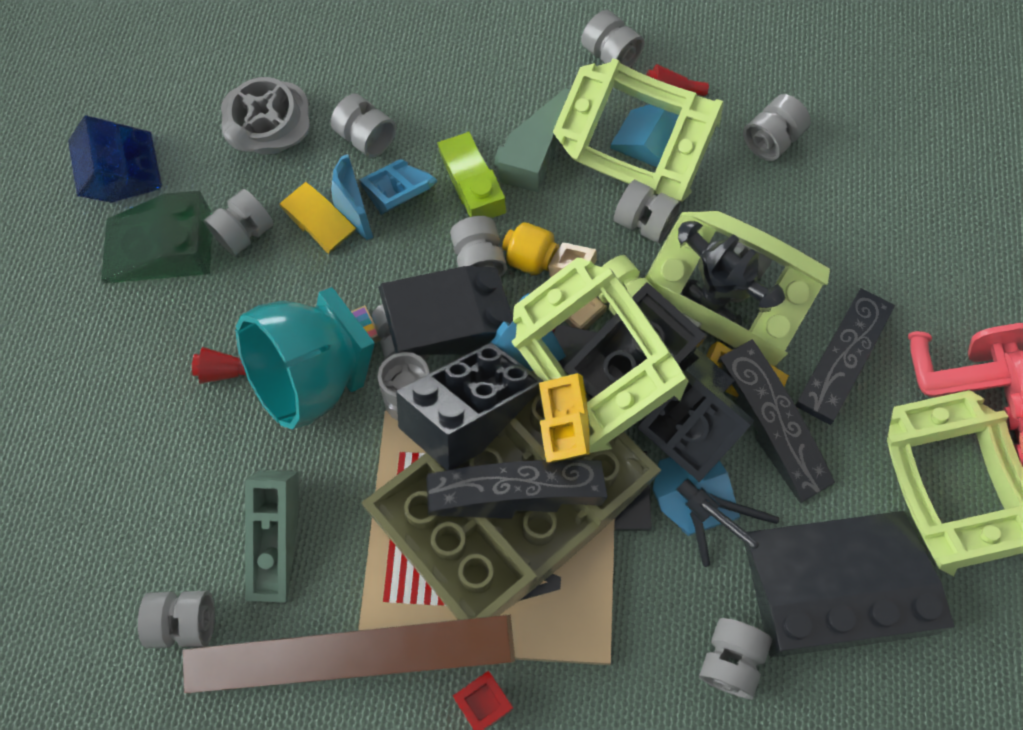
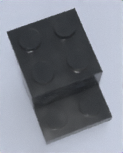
(702, 423)

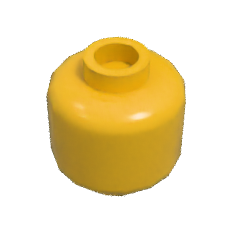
(530, 248)

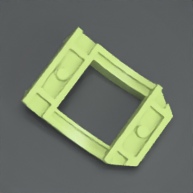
(685, 146)
(770, 330)
(631, 395)
(976, 537)

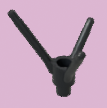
(706, 504)

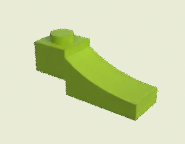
(472, 177)

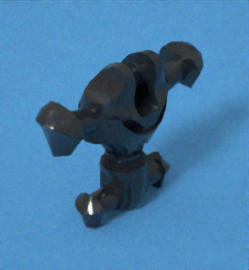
(725, 274)

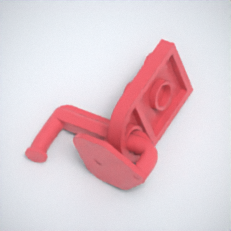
(999, 344)

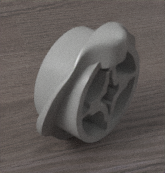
(266, 105)

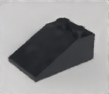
(445, 310)
(616, 352)

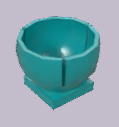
(303, 356)

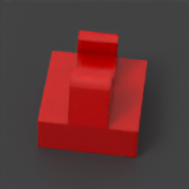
(483, 702)

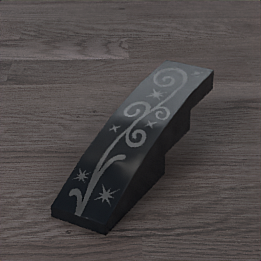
(845, 356)
(777, 421)
(515, 486)

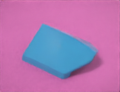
(645, 134)
(395, 185)
(348, 197)
(673, 503)

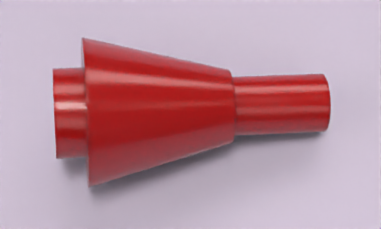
(670, 77)
(215, 366)

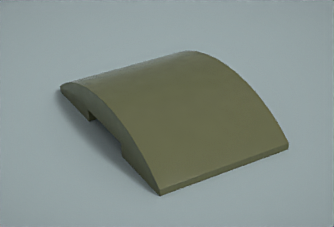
(494, 562)

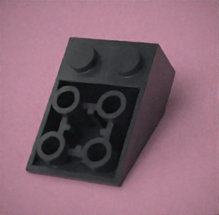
(465, 404)

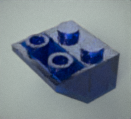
(112, 160)

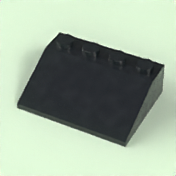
(845, 584)

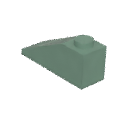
(531, 147)
(270, 533)

